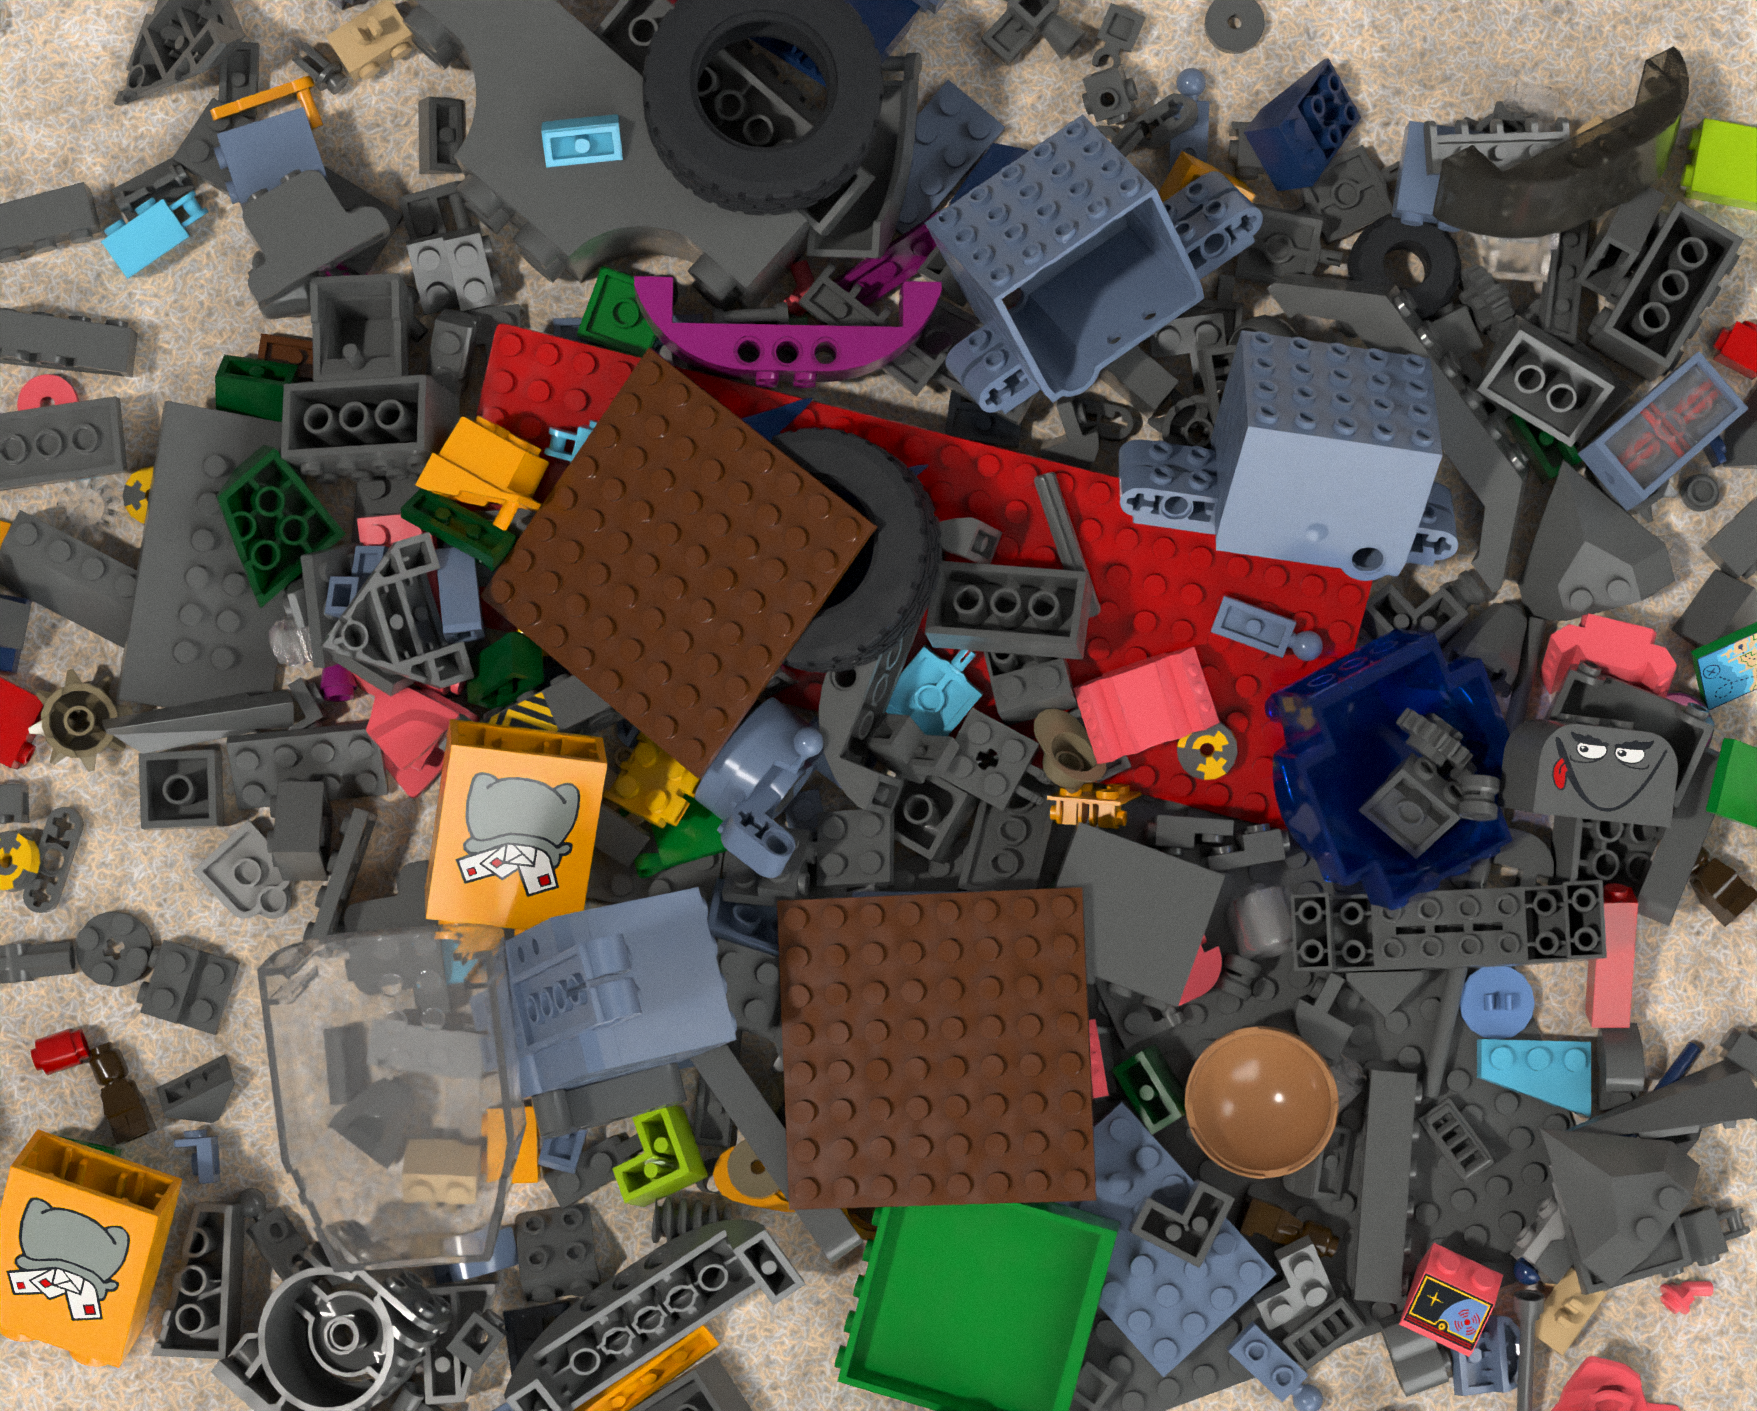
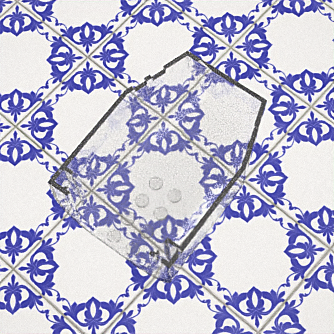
(397, 1090)

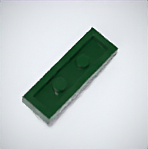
(459, 527)

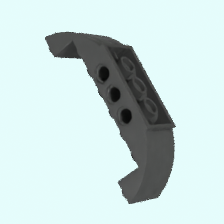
(1450, 929)

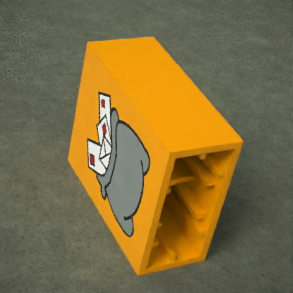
(513, 825)
(81, 1247)

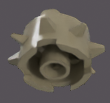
(59, 725)

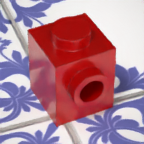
(1738, 348)

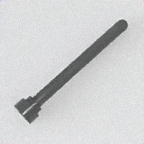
(1528, 1306)

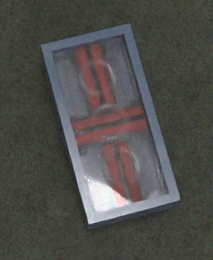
(1663, 431)

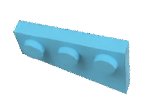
(1541, 1069)

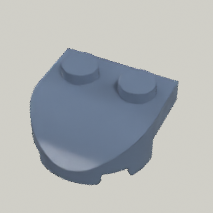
(1492, 1362)

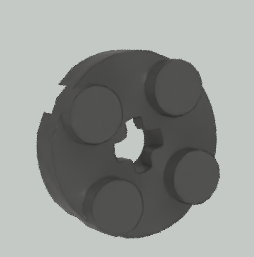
(104, 968)

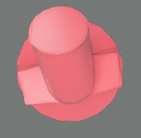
(1680, 1296)

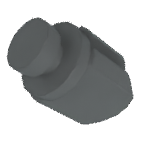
(329, 78)

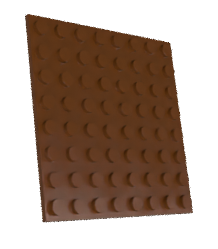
(677, 562)
(936, 1049)

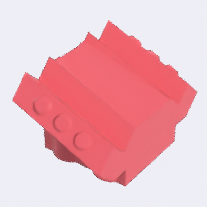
(1615, 646)
(1145, 704)

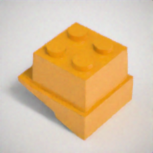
(486, 466)

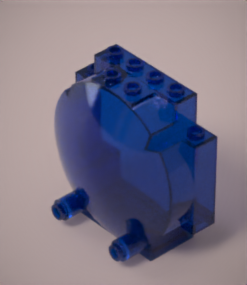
(1348, 742)

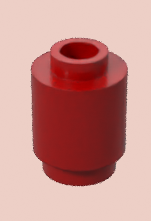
(60, 1051)

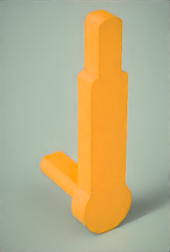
(298, 87)

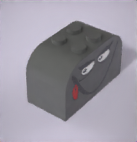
(1589, 771)

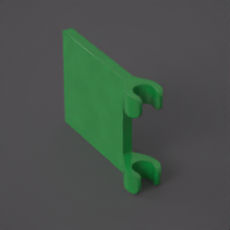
(688, 841)

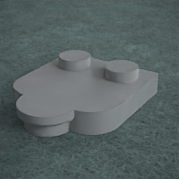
(244, 875)

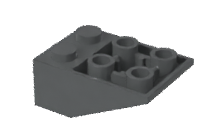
(1029, 685)

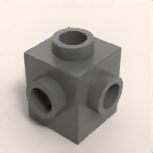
(1115, 82)

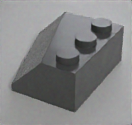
(1602, 851)

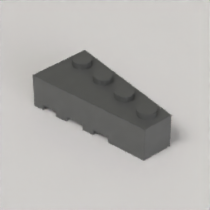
(67, 343)
(207, 1287)

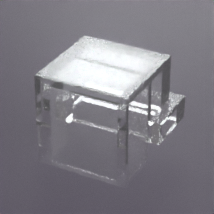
(1518, 258)

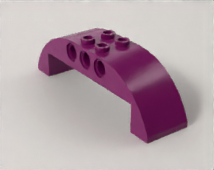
(717, 346)

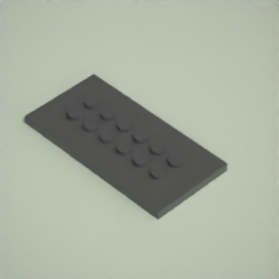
(192, 606)

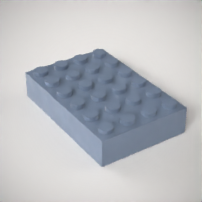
(1148, 1292)

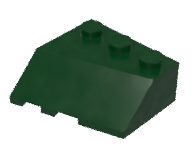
(273, 521)

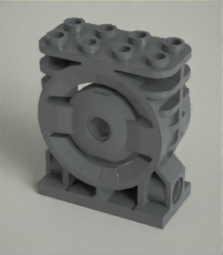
(286, 1357)

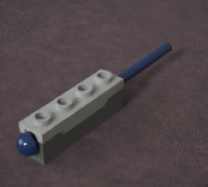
(1544, 1247)

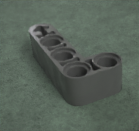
(608, 1101)

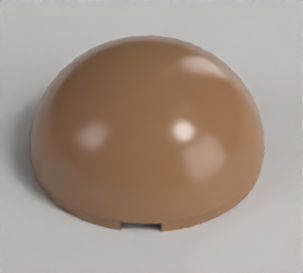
(1261, 1102)

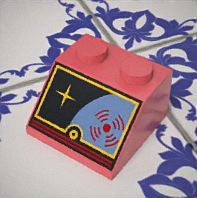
(1450, 1299)

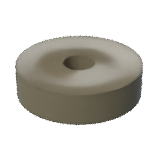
(743, 1179)

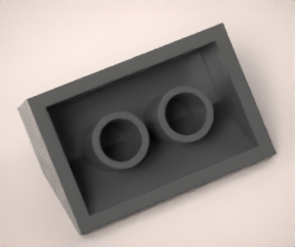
(1544, 381)

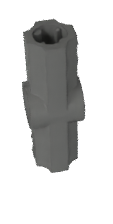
(29, 961)

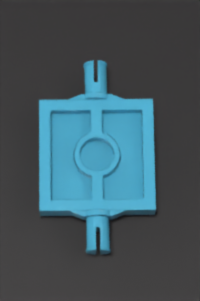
(935, 691)

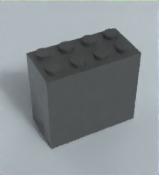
(1139, 913)

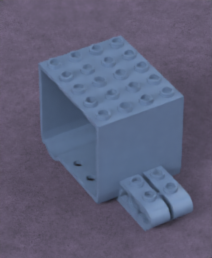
(1089, 258)
(1308, 461)
(616, 991)

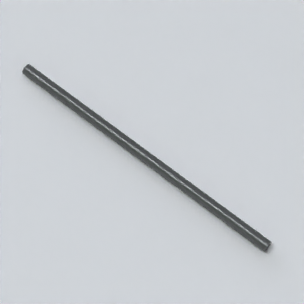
(1480, 869)

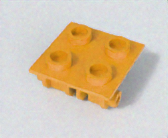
(1103, 805)

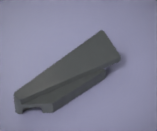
(202, 721)

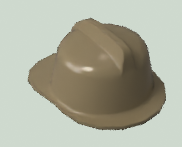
(1067, 750)

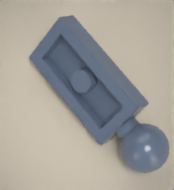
(1194, 140)
(1264, 630)
(1274, 1368)

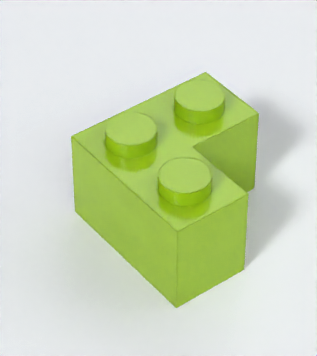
(668, 1160)

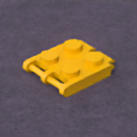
(652, 785)

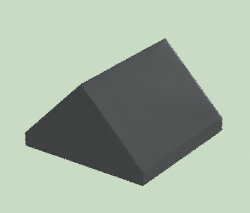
(1717, 610)

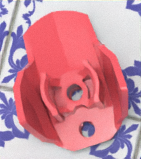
(409, 732)
(1606, 1386)

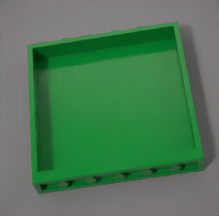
(977, 1305)

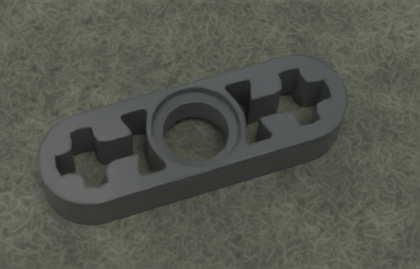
(54, 830)

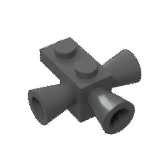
(1022, 24)

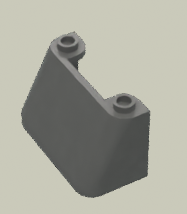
(1595, 694)

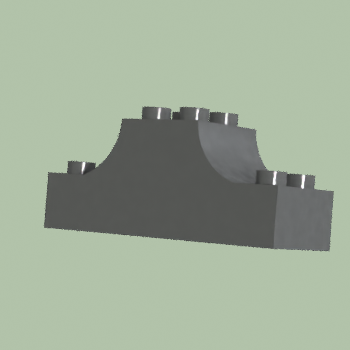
(546, 66)

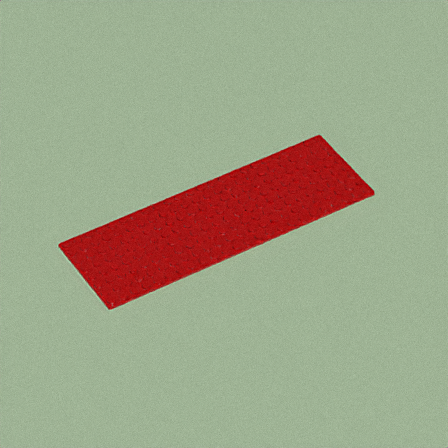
(1151, 581)

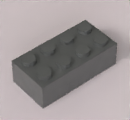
(1010, 610)

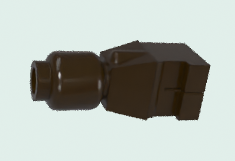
(1720, 888)
(120, 1096)
(1283, 1227)

